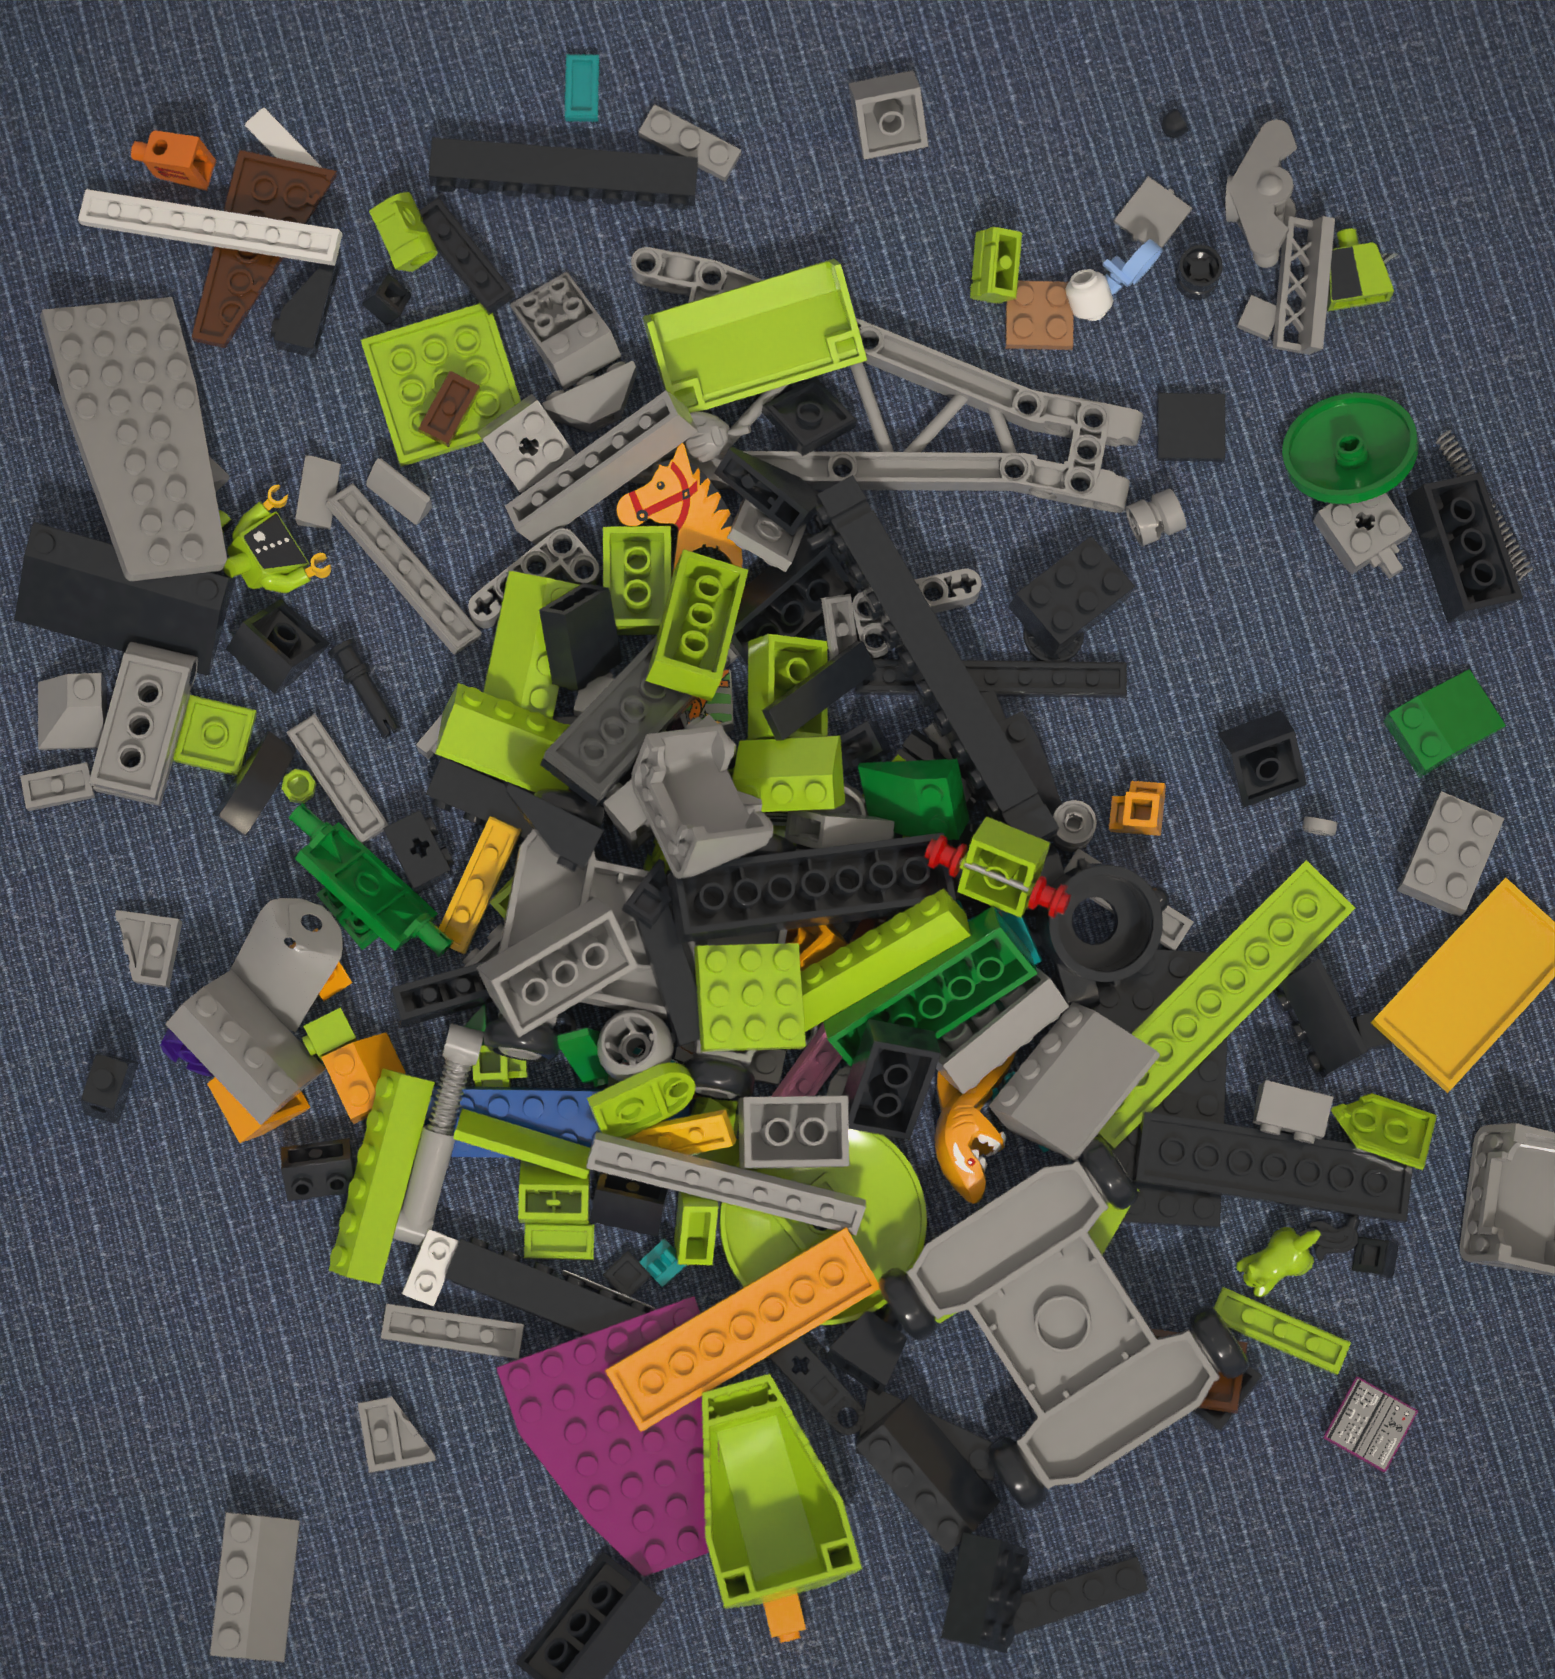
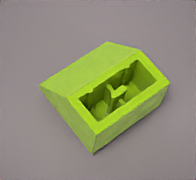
(552, 1196)

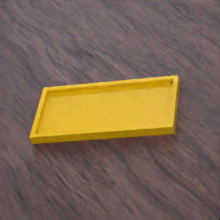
(1473, 986)

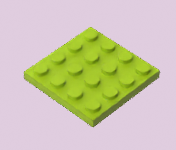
(413, 364)

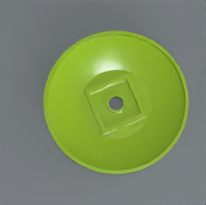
(888, 1235)

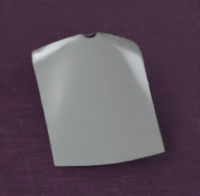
(285, 976)

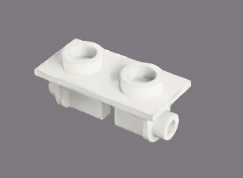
(430, 1267)

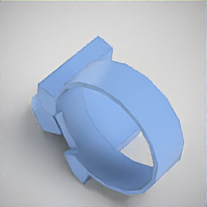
(1132, 271)

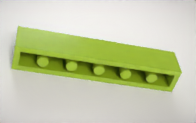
(881, 956)
(381, 1176)

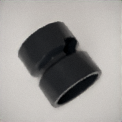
(1198, 272)

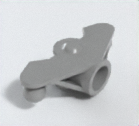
(1262, 191)

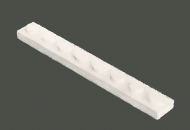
(210, 227)

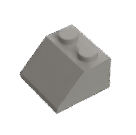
(888, 114)
(1292, 1110)

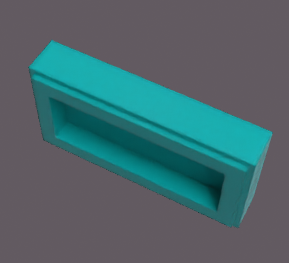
(582, 88)

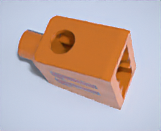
(176, 158)

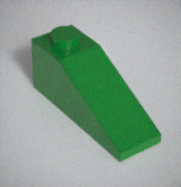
(581, 1052)

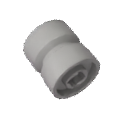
(1155, 517)
(1076, 825)

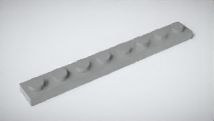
(725, 1183)

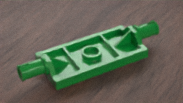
(366, 884)

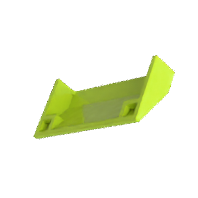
(756, 337)

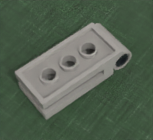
(141, 672)

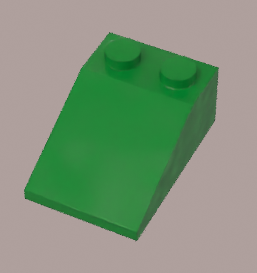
(1443, 722)
(917, 796)

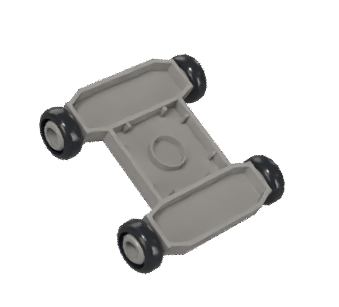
(547, 892)
(1063, 1324)

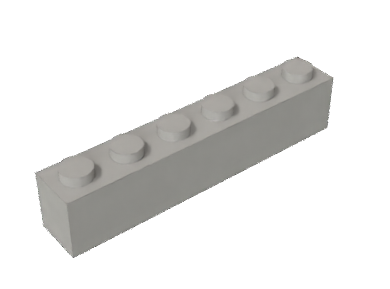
(601, 467)

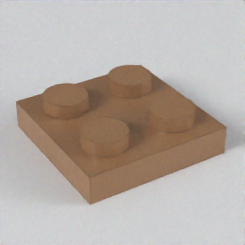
(1039, 317)

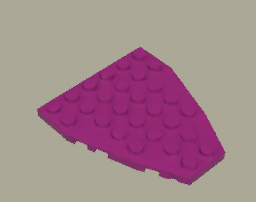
(626, 1483)

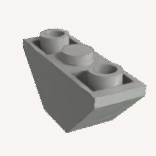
(594, 400)

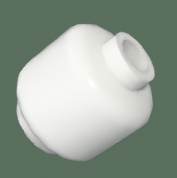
(1089, 295)

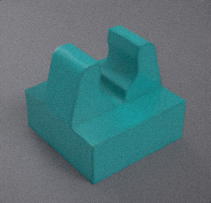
(662, 1263)

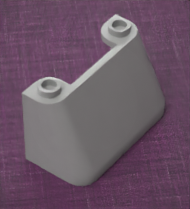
(693, 800)
(1511, 1199)

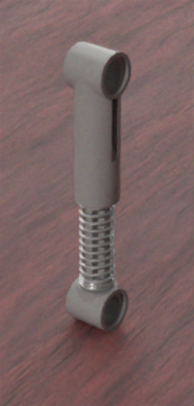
(437, 1139)

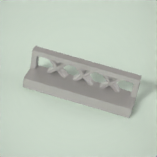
(1315, 285)

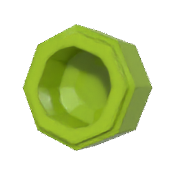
(298, 786)

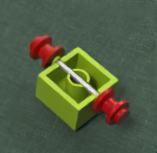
(1001, 869)

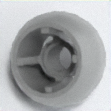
(629, 1023)

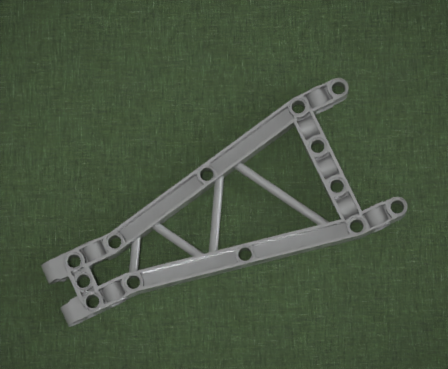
(945, 375)

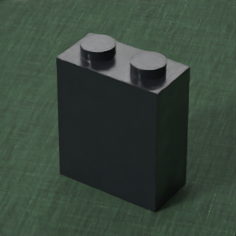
(580, 636)

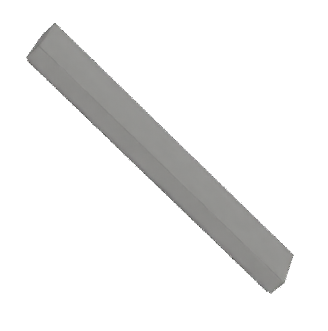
(403, 569)

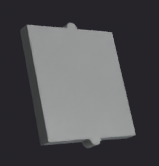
(1152, 213)

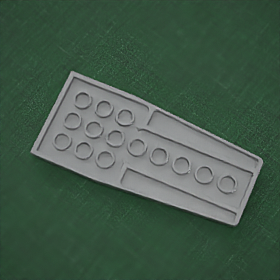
(139, 433)

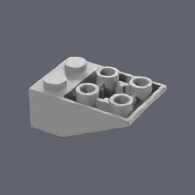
(566, 330)

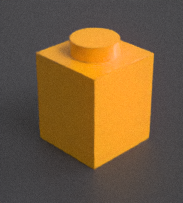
(785, 1618)

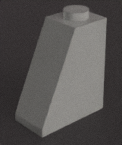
(831, 828)

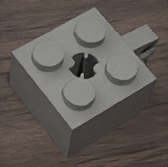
(532, 464)
(1364, 546)

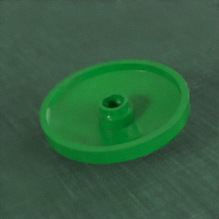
(1350, 448)

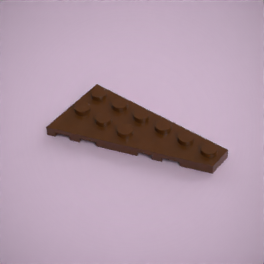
(236, 278)

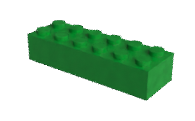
(942, 989)

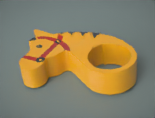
(687, 499)

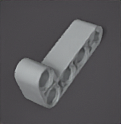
(555, 564)
(866, 626)

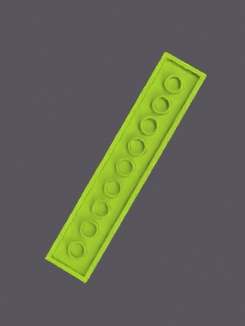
(1230, 988)

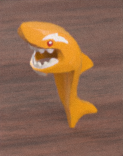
(966, 1133)

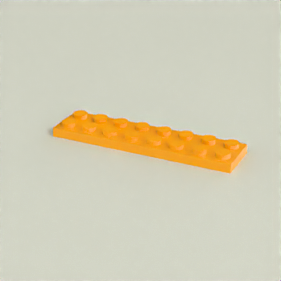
(742, 1329)

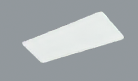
(277, 139)

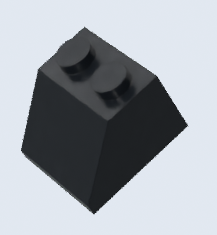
(276, 645)
(1262, 758)

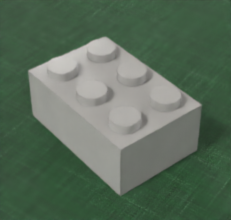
(1450, 854)
(793, 1132)

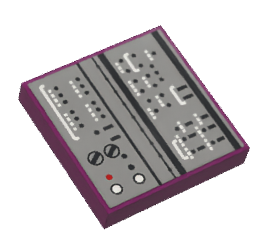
(1370, 1424)

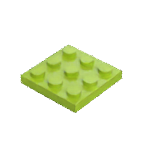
(749, 997)

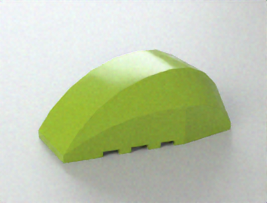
(768, 1500)

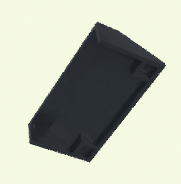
(81, 592)

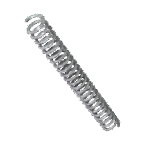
(1460, 471)

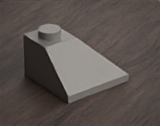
(71, 711)

